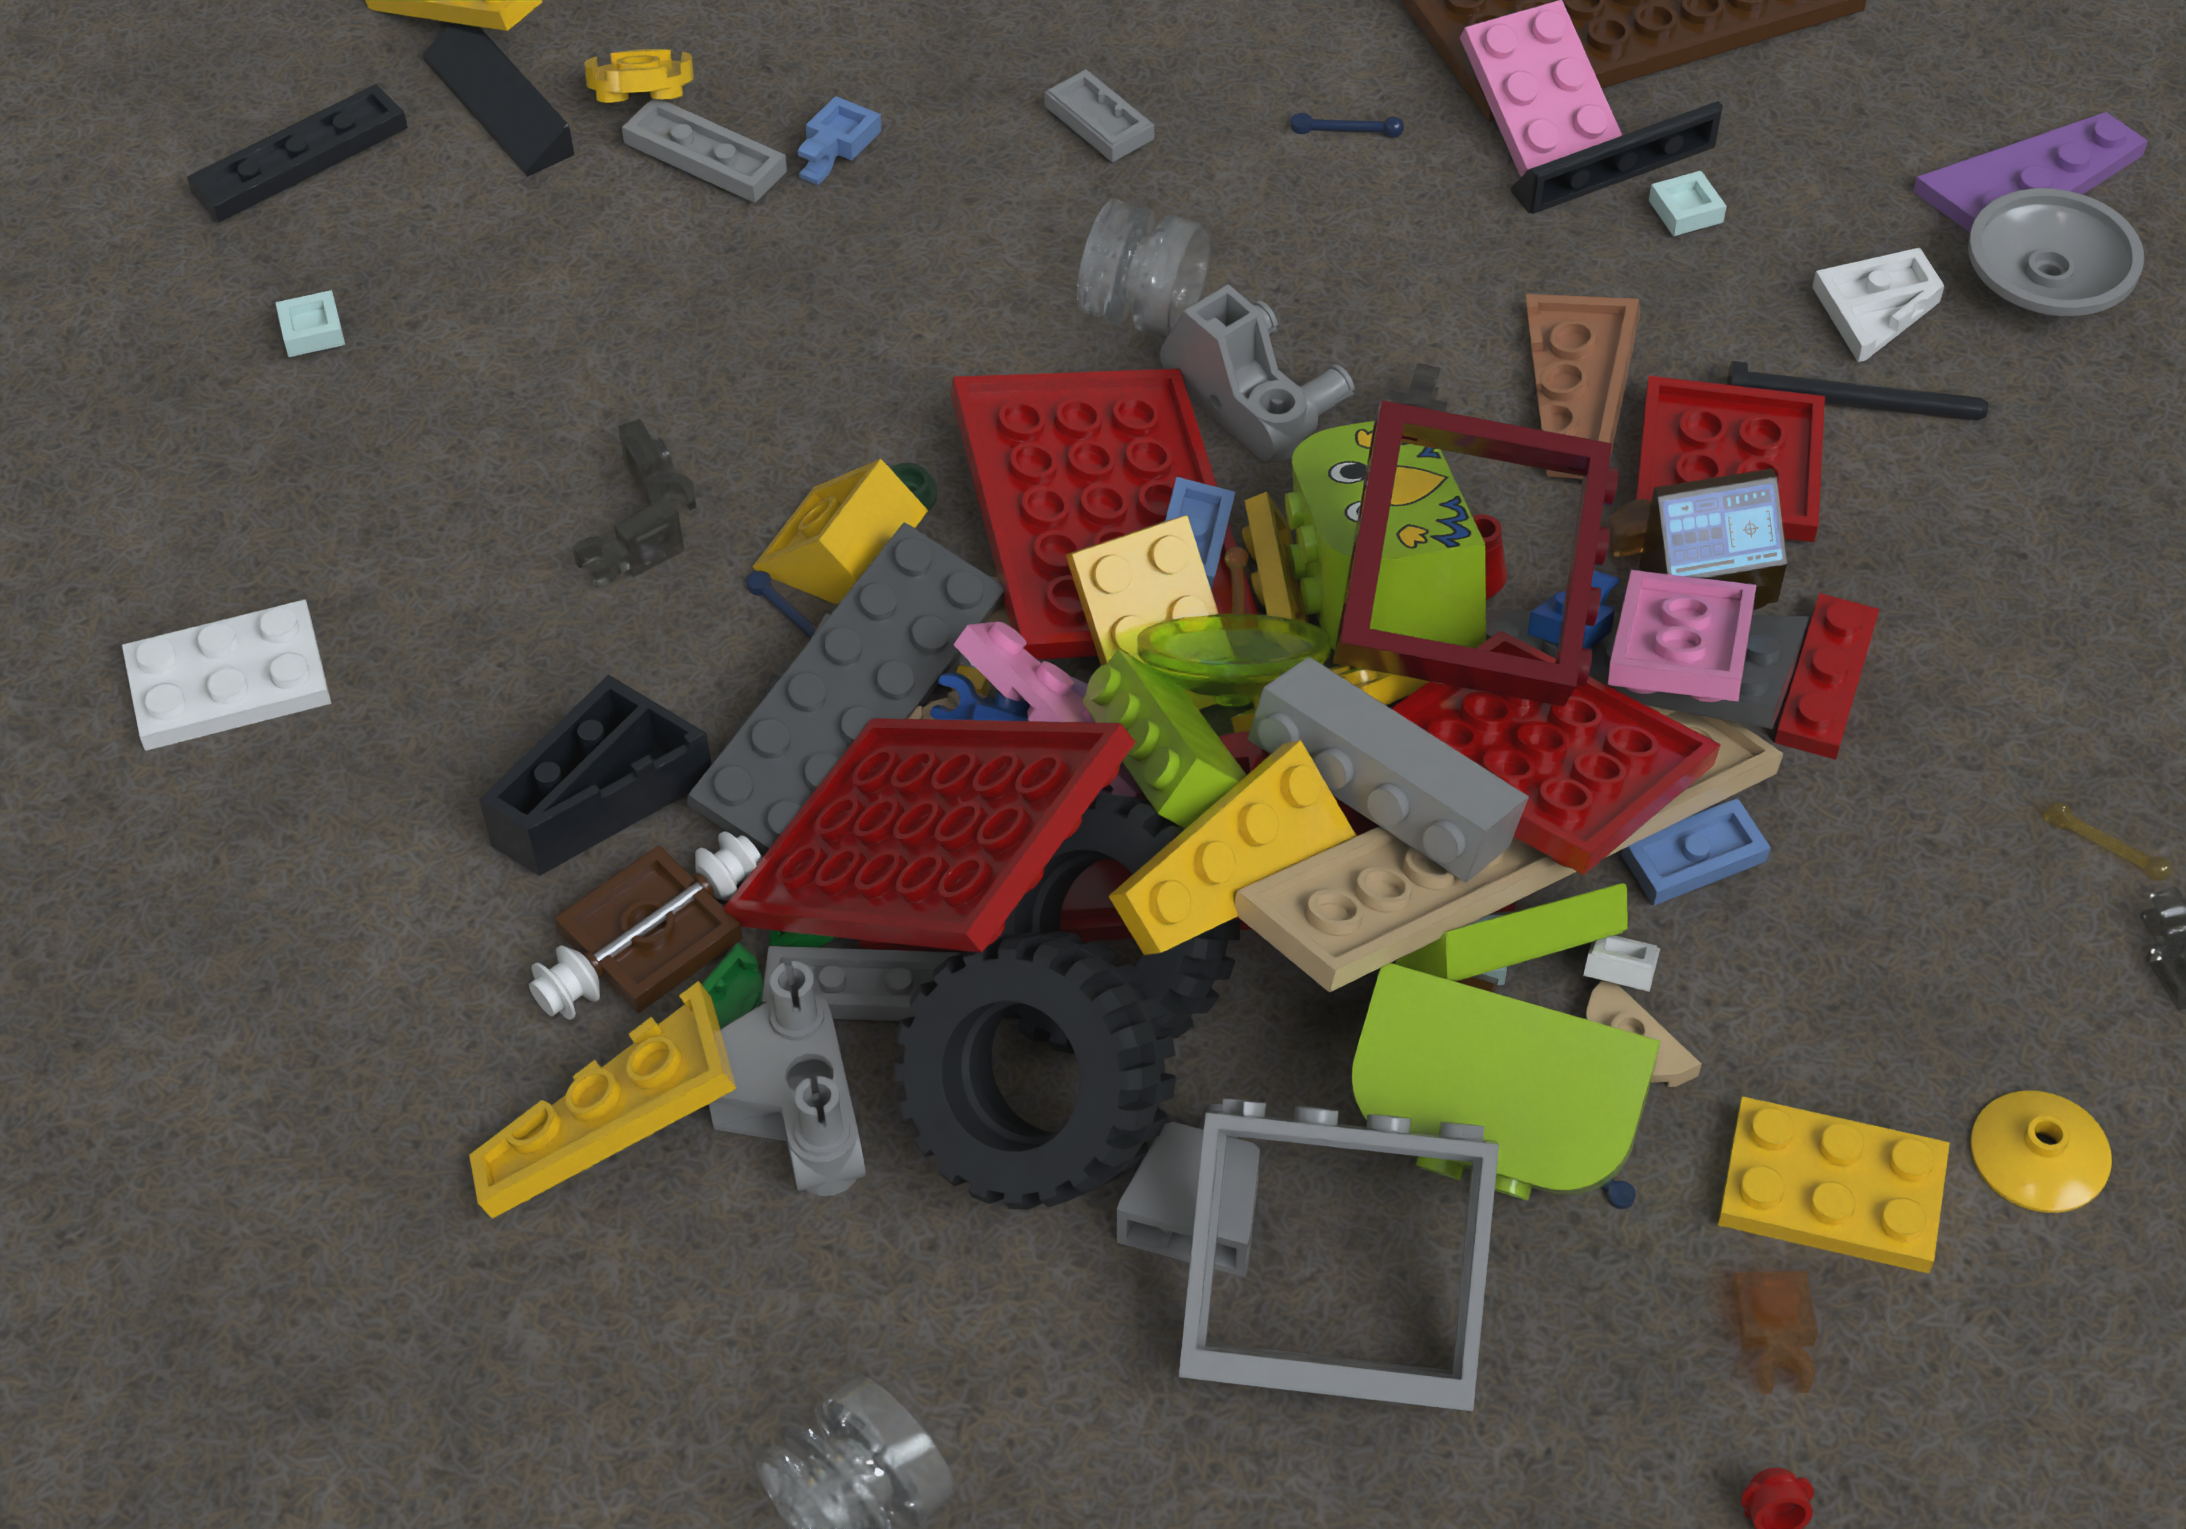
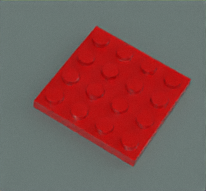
(1586, 766)

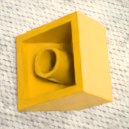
(840, 531)

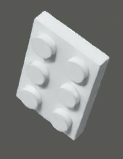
(225, 674)

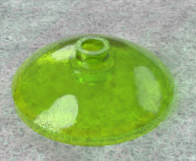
(1230, 652)

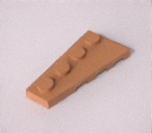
(1581, 362)

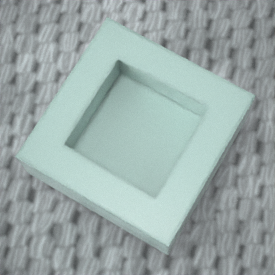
(1687, 203)
(310, 323)

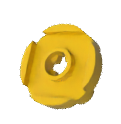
(639, 72)

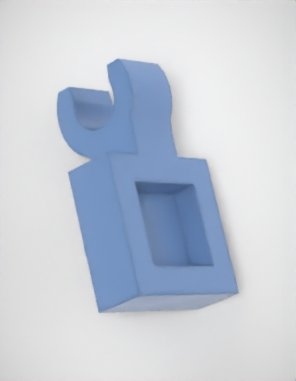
(834, 131)

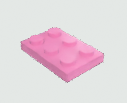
(1539, 85)
(1682, 636)

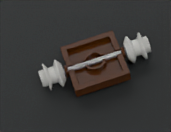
(646, 928)

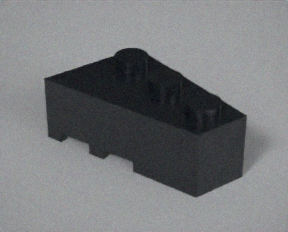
(593, 777)

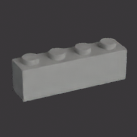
(1391, 768)

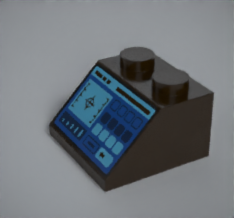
(1719, 532)

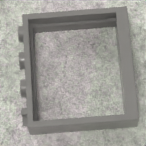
(1326, 1373)

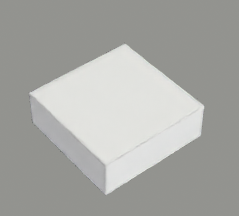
(1622, 962)

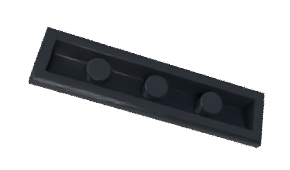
(500, 97)
(1619, 159)

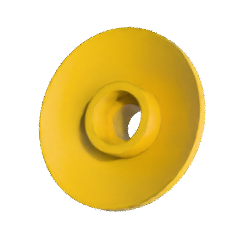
(2034, 1172)

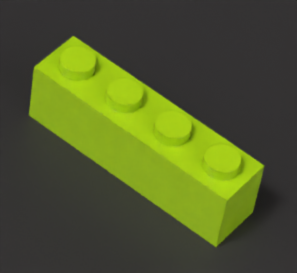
(1176, 751)

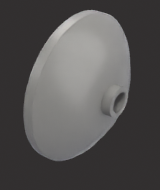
(2055, 252)

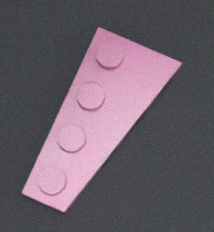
(1002, 659)

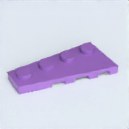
(2063, 159)

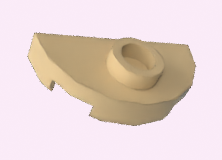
(1617, 1009)

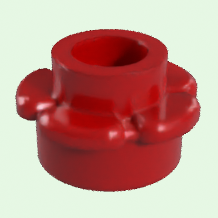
(1778, 1500)

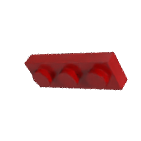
(1827, 676)

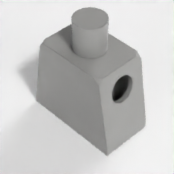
(1162, 1198)

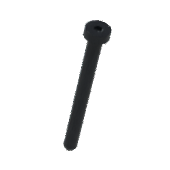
(1864, 395)

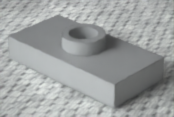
(1099, 115)

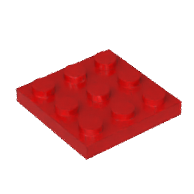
(1729, 430)

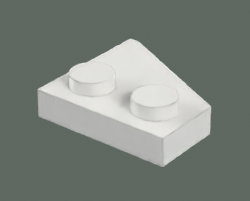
(1878, 297)

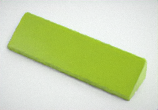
(1523, 935)

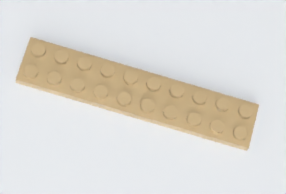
(1385, 899)

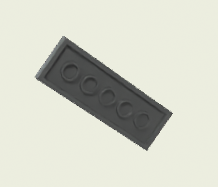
(866, 662)

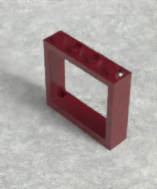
(1453, 663)

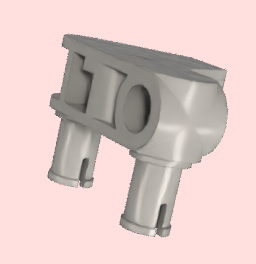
(1235, 378)
(793, 1084)

